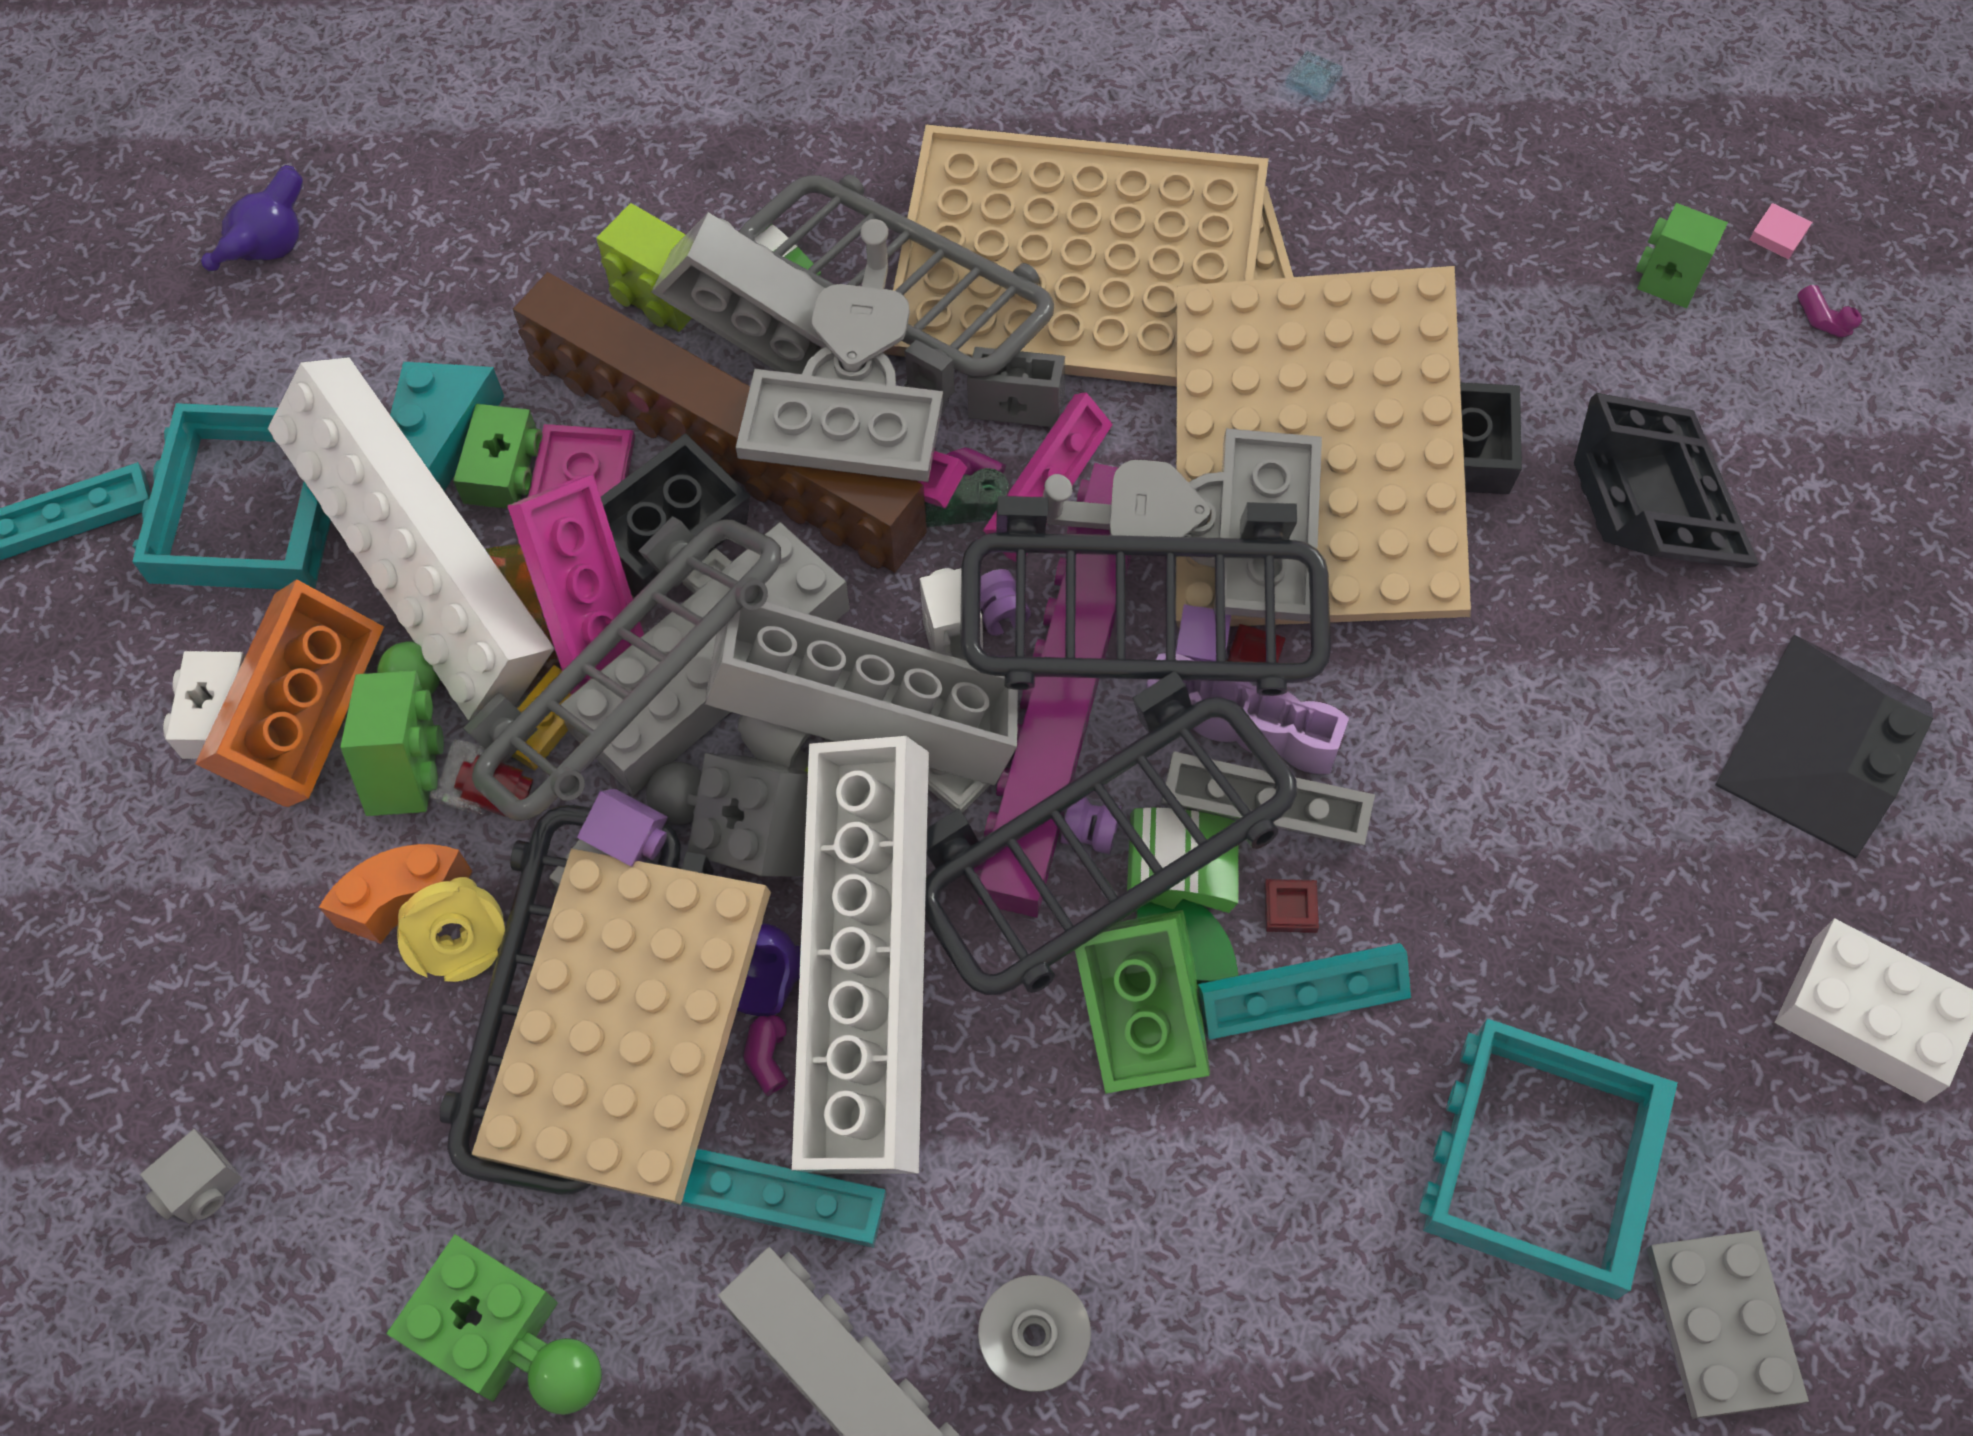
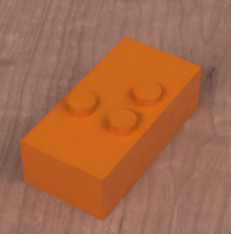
(290, 695)

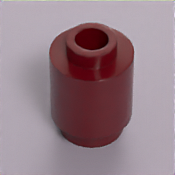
(508, 775)

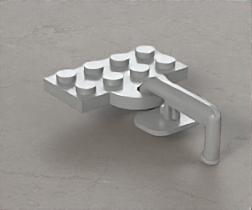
(853, 414)
(1158, 501)

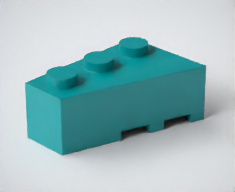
(436, 409)

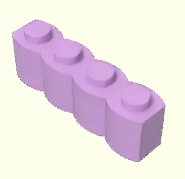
(1301, 732)

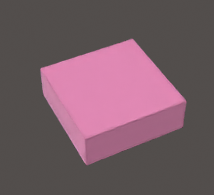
(1780, 231)

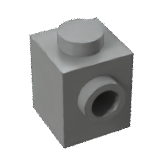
(190, 1179)

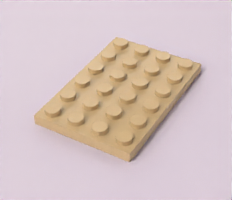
(623, 1025)

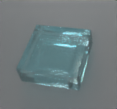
(1314, 76)

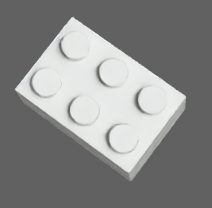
(1880, 1011)

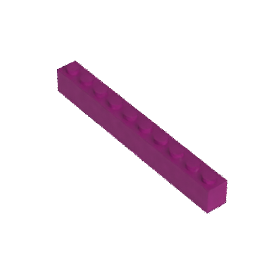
(1055, 715)

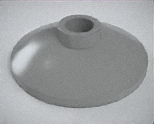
(1040, 1303)

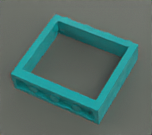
(171, 482)
(1638, 1178)

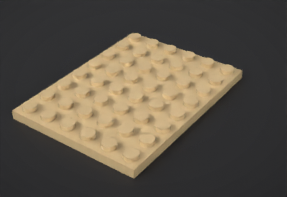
(1099, 226)
(1379, 380)

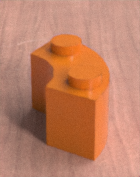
(372, 892)

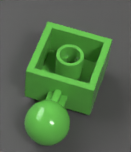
(392, 734)
(483, 1356)

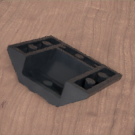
(1657, 483)
(1827, 746)

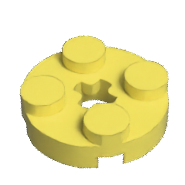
(447, 903)

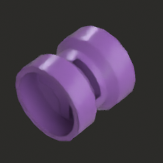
(999, 600)
(1080, 820)

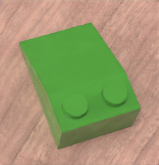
(1144, 1003)

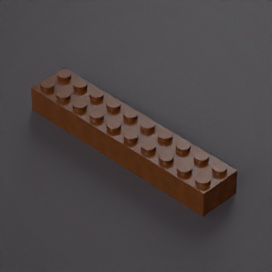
(680, 393)

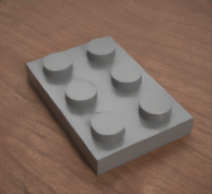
(1726, 1325)

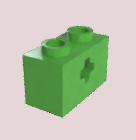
(1680, 254)
(497, 456)

